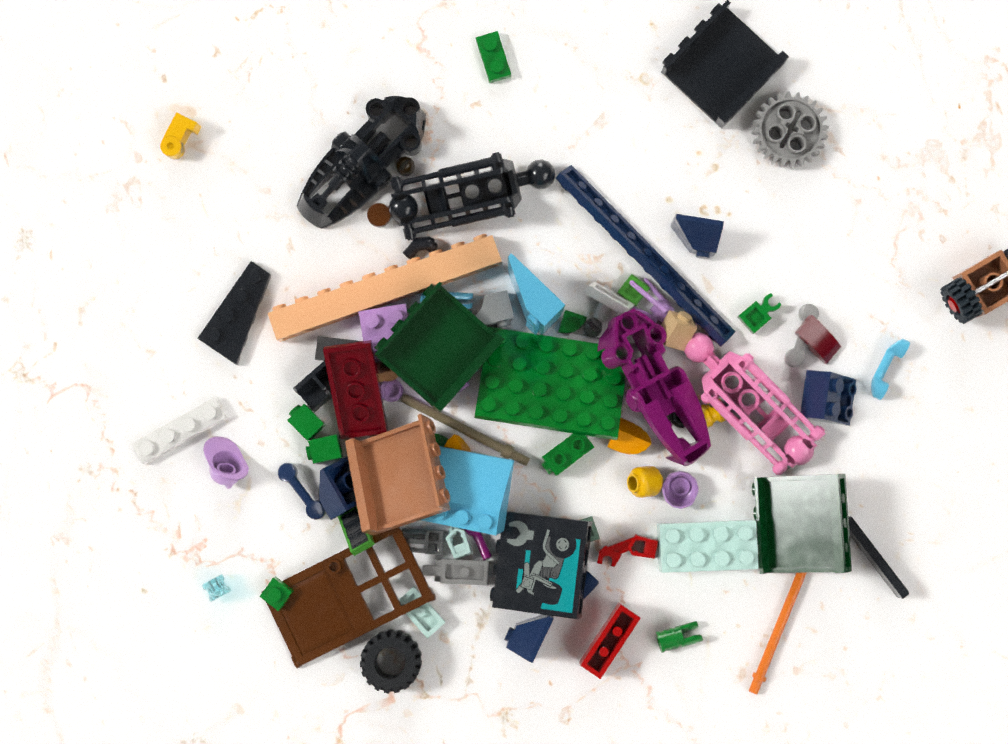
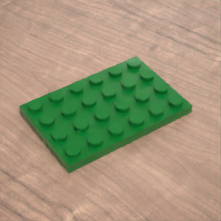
(551, 385)

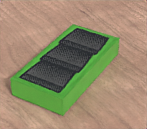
(356, 539)

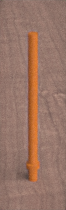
(759, 676)

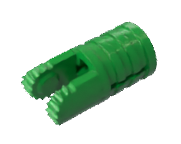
(673, 637)

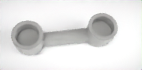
(796, 355)

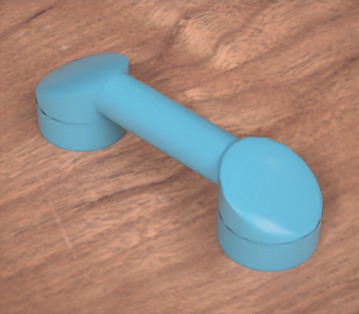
(878, 386)

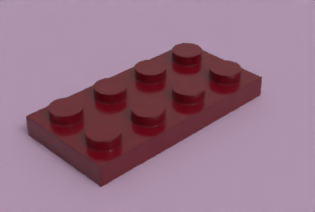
(355, 389)

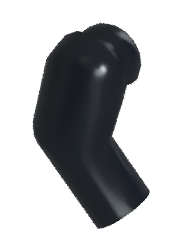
(420, 243)

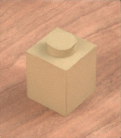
(679, 329)

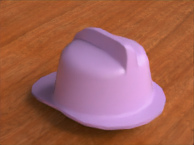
(225, 461)

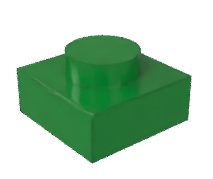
(276, 593)

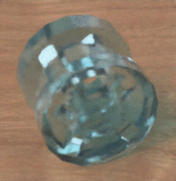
(216, 587)

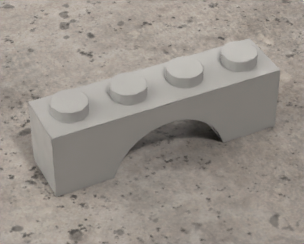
(496, 310)

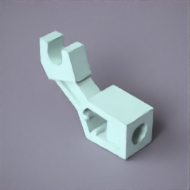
(460, 550)

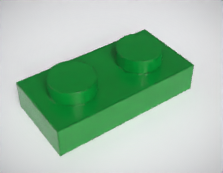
(493, 57)

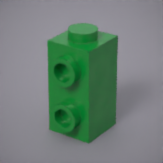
(566, 453)

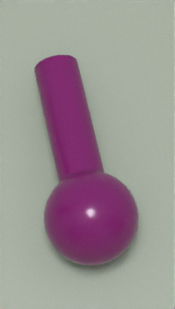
(481, 544)

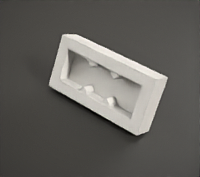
(608, 301)

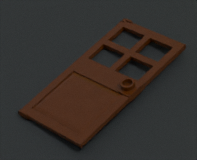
(330, 606)

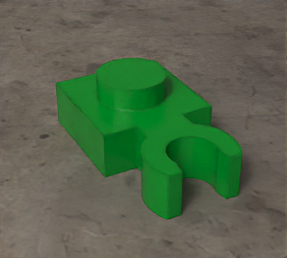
(757, 315)

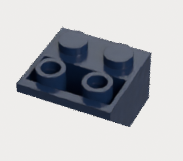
(828, 397)

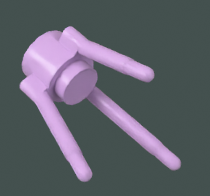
(660, 307)

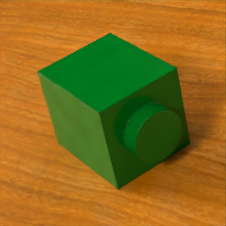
(306, 421)
(324, 449)

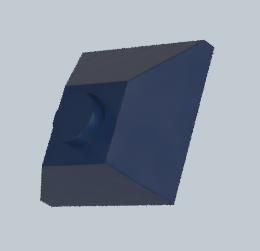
(698, 234)
(337, 489)
(528, 636)

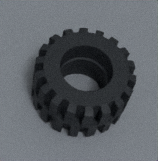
(376, 676)

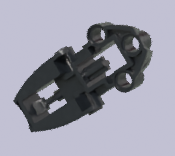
(358, 163)

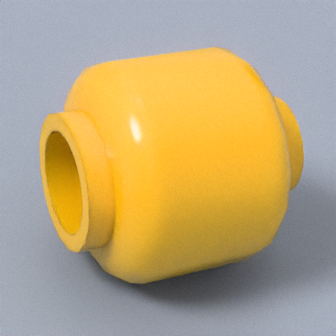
(645, 481)

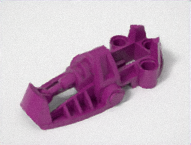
(654, 387)

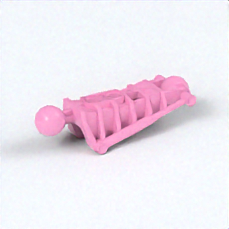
(797, 449)

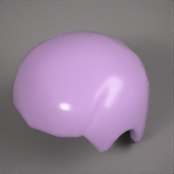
(680, 489)

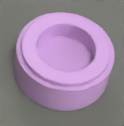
(391, 390)

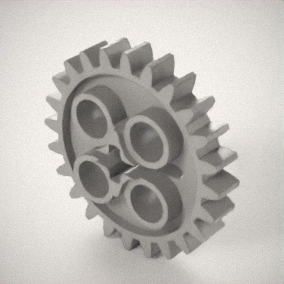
(808, 139)

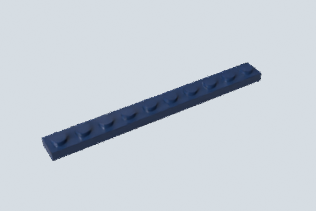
(645, 255)

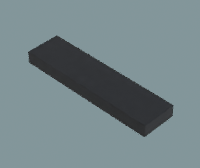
(876, 560)

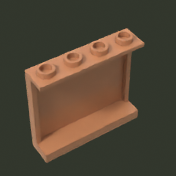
(398, 477)

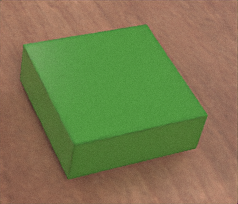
(629, 293)

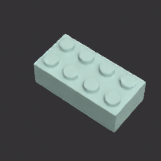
(707, 546)

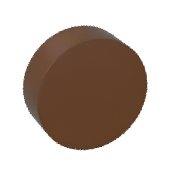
(378, 215)

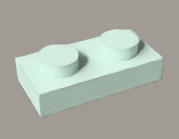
(425, 616)

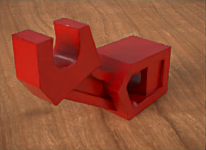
(615, 551)

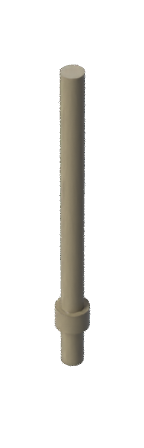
(507, 451)

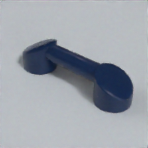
(288, 473)

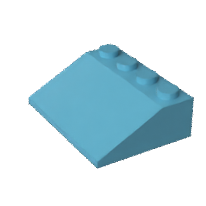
(538, 304)
(477, 491)

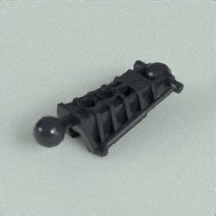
(404, 207)

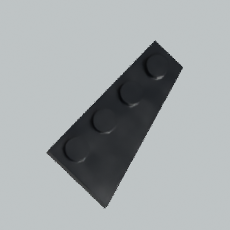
(233, 319)

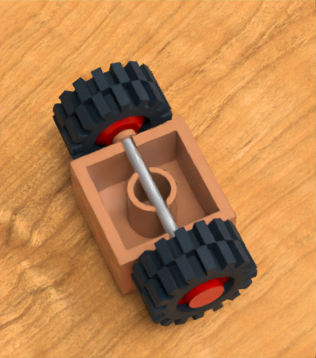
(978, 288)

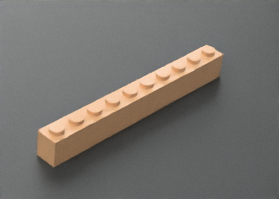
(384, 288)

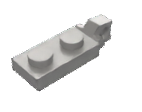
(458, 571)

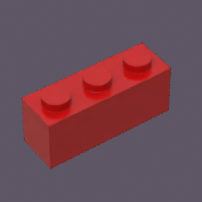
(609, 640)

